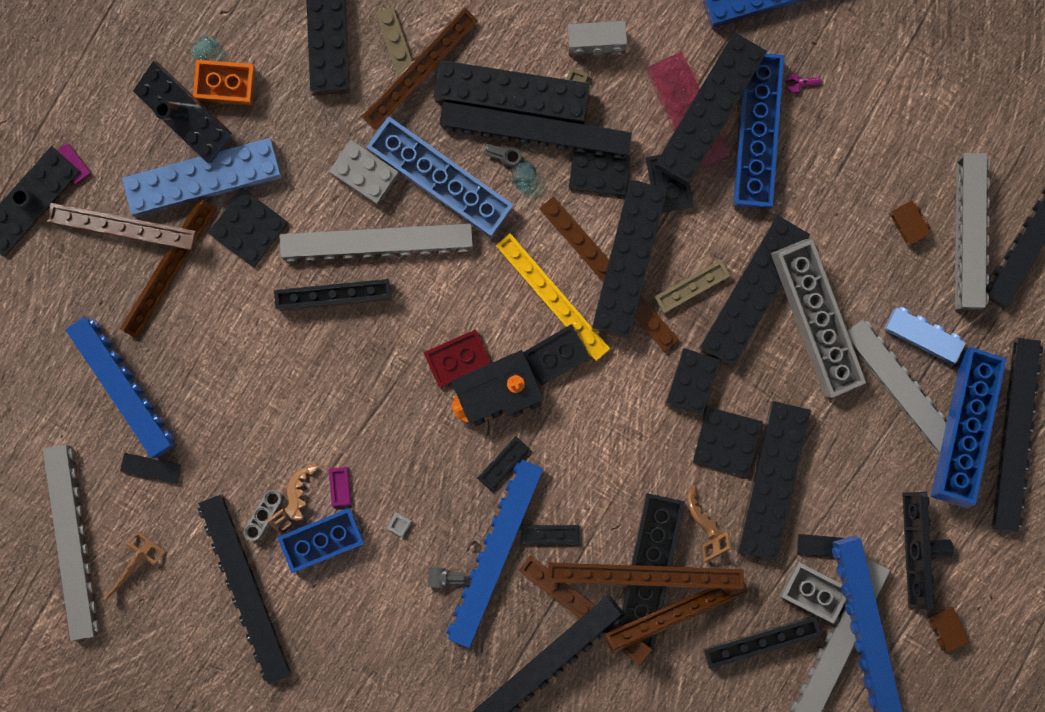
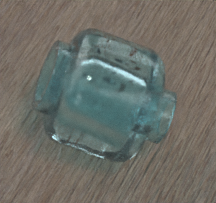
(205, 48)
(524, 176)

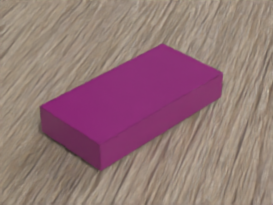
(68, 152)
(340, 486)

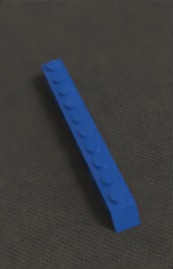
(495, 553)
(866, 625)

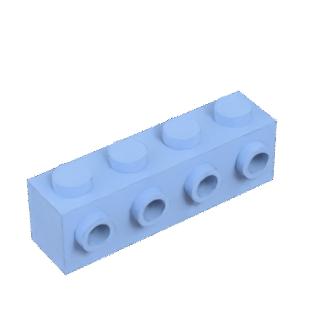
(925, 336)

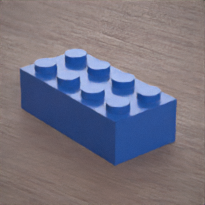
(321, 540)

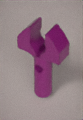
(801, 82)

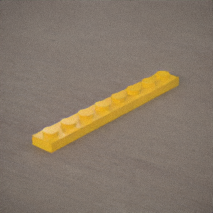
(551, 295)

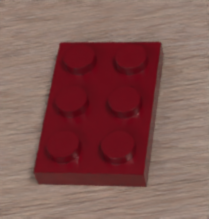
(457, 357)

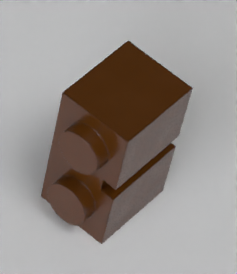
(911, 223)
(949, 629)

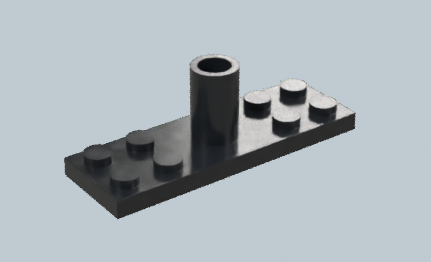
(182, 112)
(41, 187)
(921, 550)

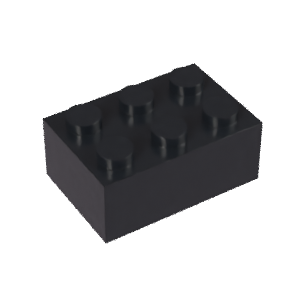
(692, 381)

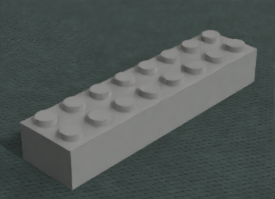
(971, 231)
(818, 318)

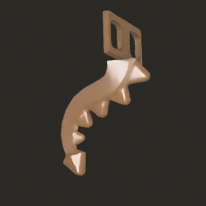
(294, 502)
(709, 526)
(137, 558)

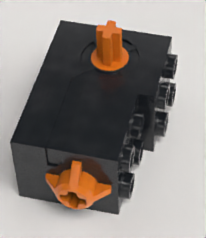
(495, 388)

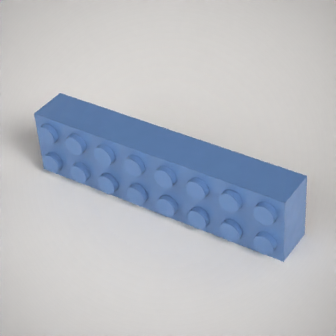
(440, 177)
(197, 179)

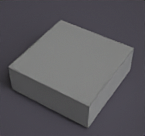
(399, 524)

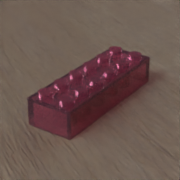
(676, 91)

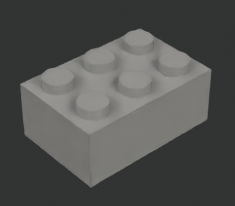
(596, 38)
(364, 172)
(814, 592)

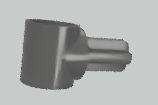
(502, 154)
(440, 577)

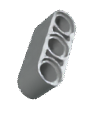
(255, 520)

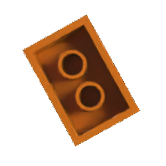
(224, 82)

